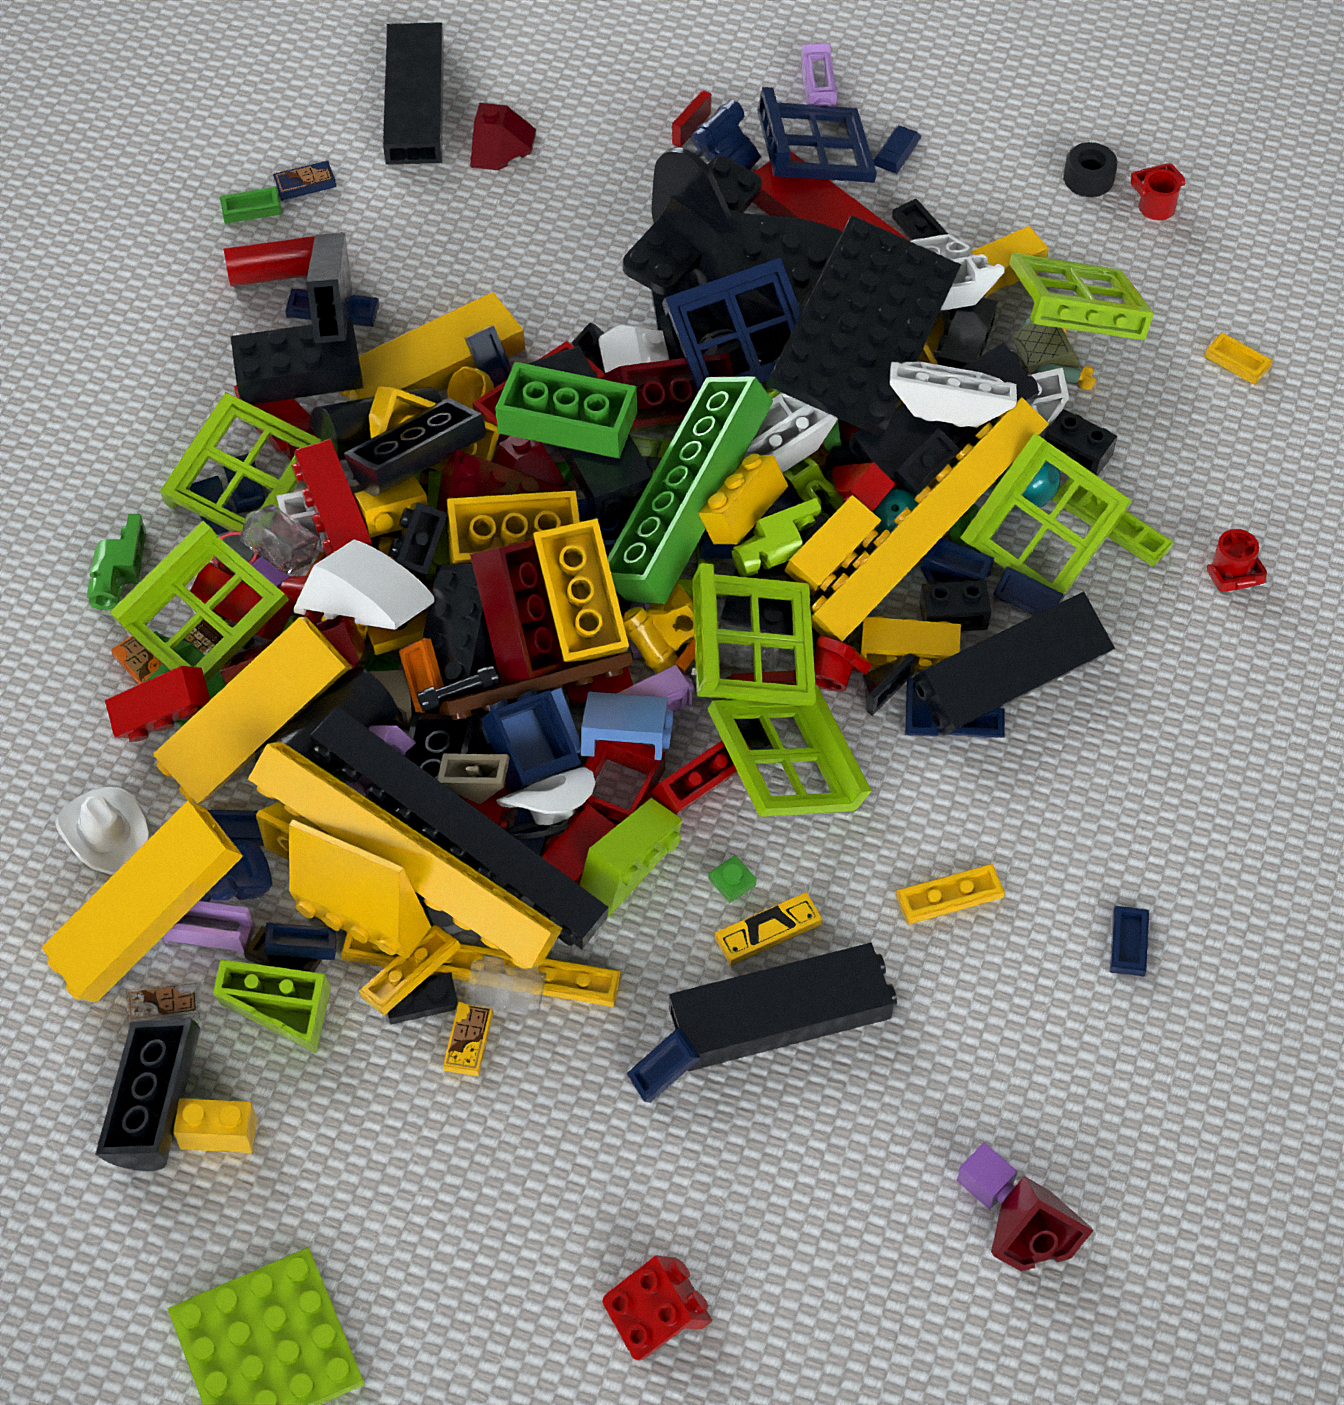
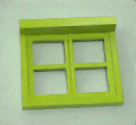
(1083, 312)
(203, 447)
(1010, 492)
(170, 580)
(707, 637)
(825, 746)

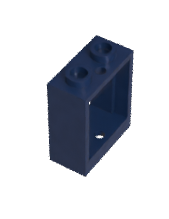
(552, 726)

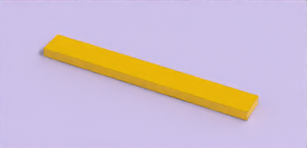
(562, 979)

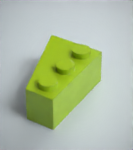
(629, 853)
(276, 998)

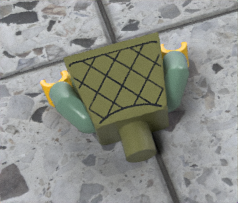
(1047, 349)

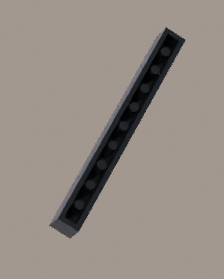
(456, 826)

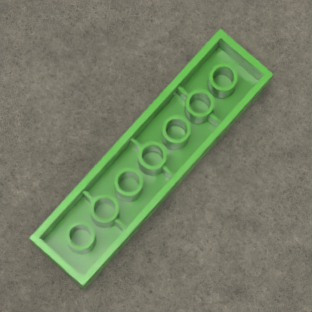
(694, 467)

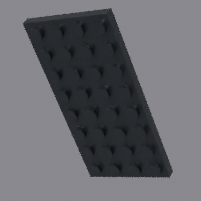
(862, 315)

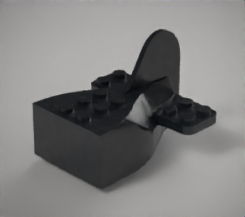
(708, 236)

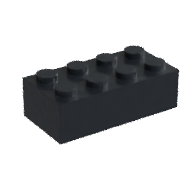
(291, 366)
(458, 625)

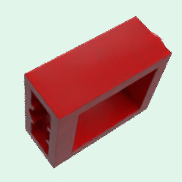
(631, 755)

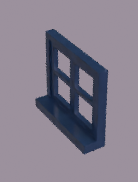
(778, 142)
(726, 289)

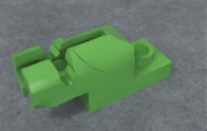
(116, 564)

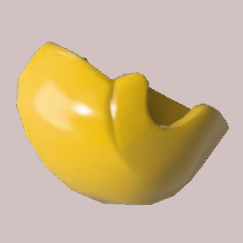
(468, 385)

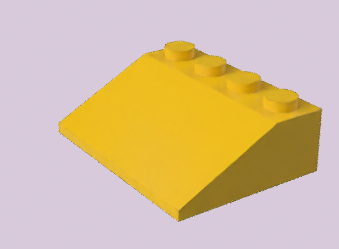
(354, 891)

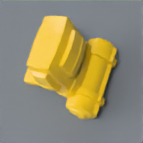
(661, 629)

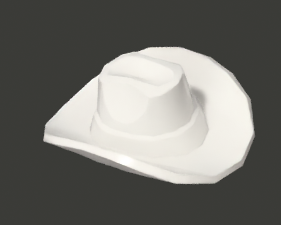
(553, 797)
(104, 828)

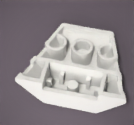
(974, 276)
(364, 586)

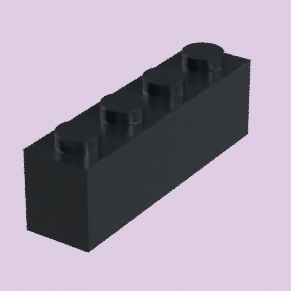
(966, 334)

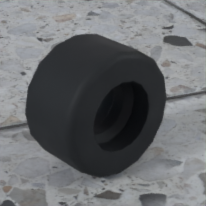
(1090, 169)

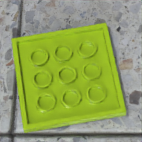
(267, 1338)

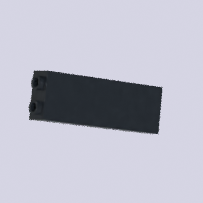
(413, 93)
(329, 288)
(908, 432)
(604, 480)
(1012, 663)
(784, 1005)

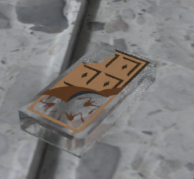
(164, 1002)

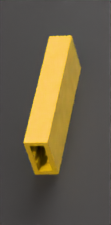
(436, 349)
(250, 710)
(141, 902)

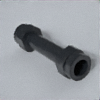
(430, 697)

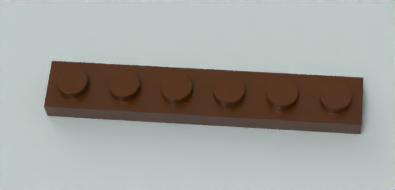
(580, 673)

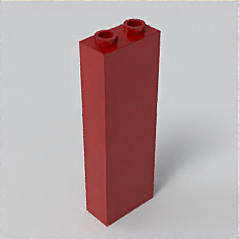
(811, 200)

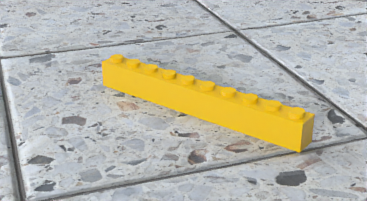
(928, 521)
(433, 872)

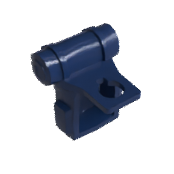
(724, 137)
(246, 879)

